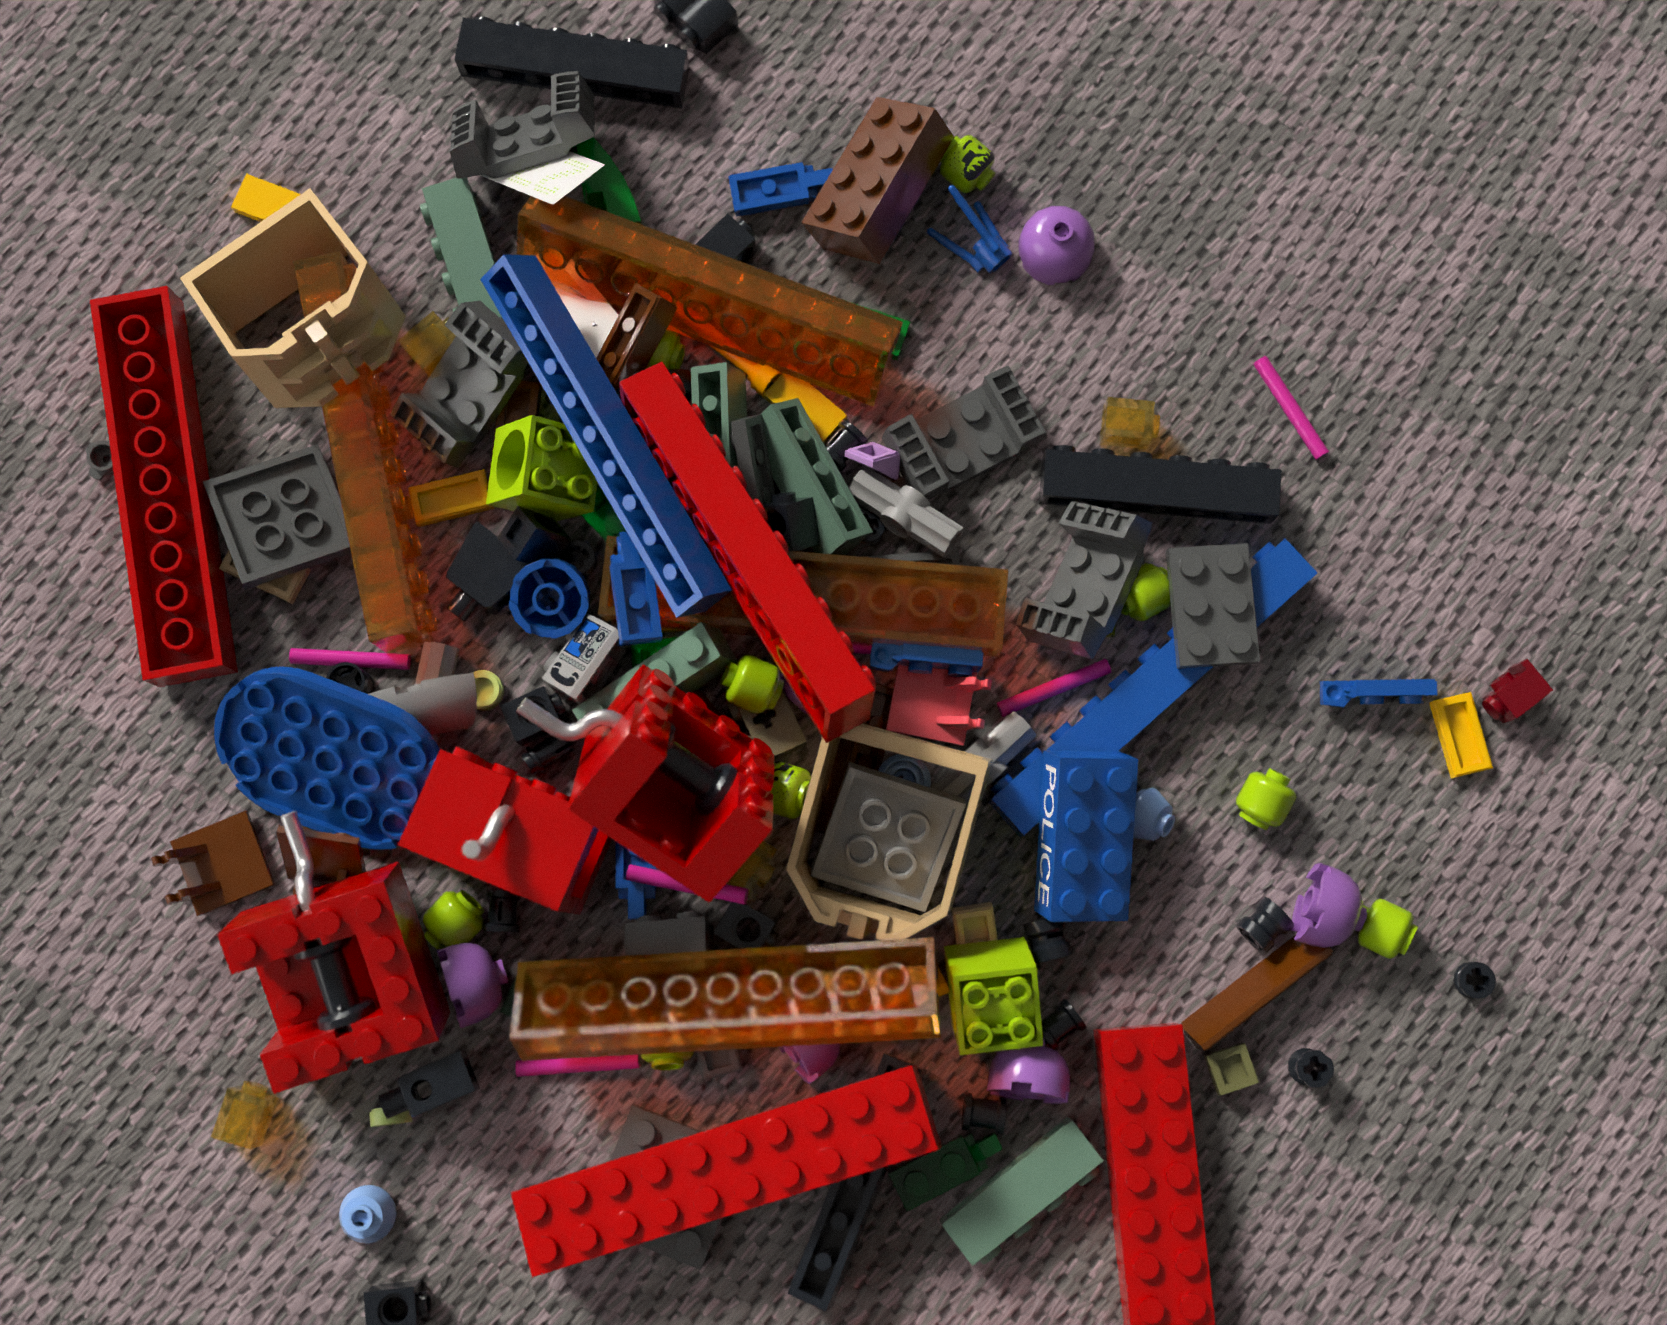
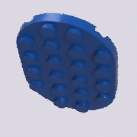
(325, 753)

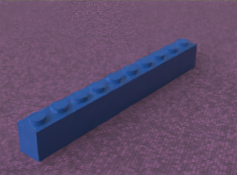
(605, 435)
(1144, 694)

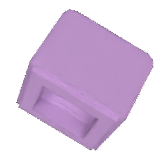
(876, 458)

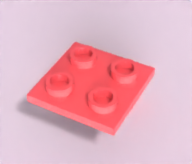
(934, 705)

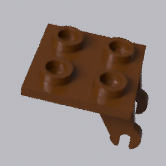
(333, 855)
(218, 864)

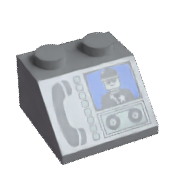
(585, 660)

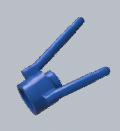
(990, 249)

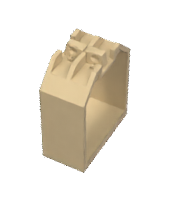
(322, 347)
(856, 912)

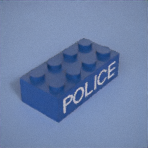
(1085, 836)

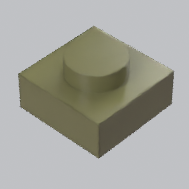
(1231, 1069)

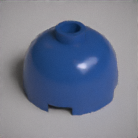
(533, 597)

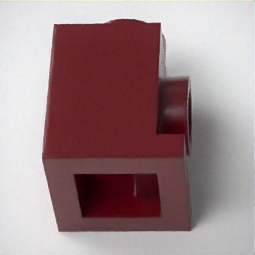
(1515, 692)

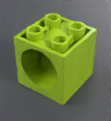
(540, 470)
(993, 996)

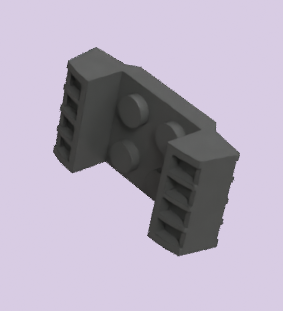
(524, 139)
(466, 385)
(965, 435)
(1089, 582)

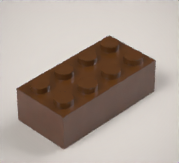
(878, 179)

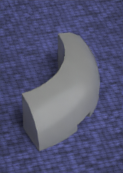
(438, 703)

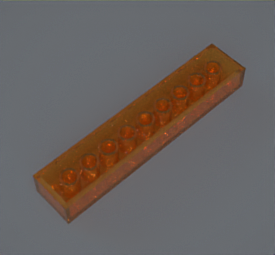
(715, 297)
(371, 484)
(872, 601)
(727, 999)

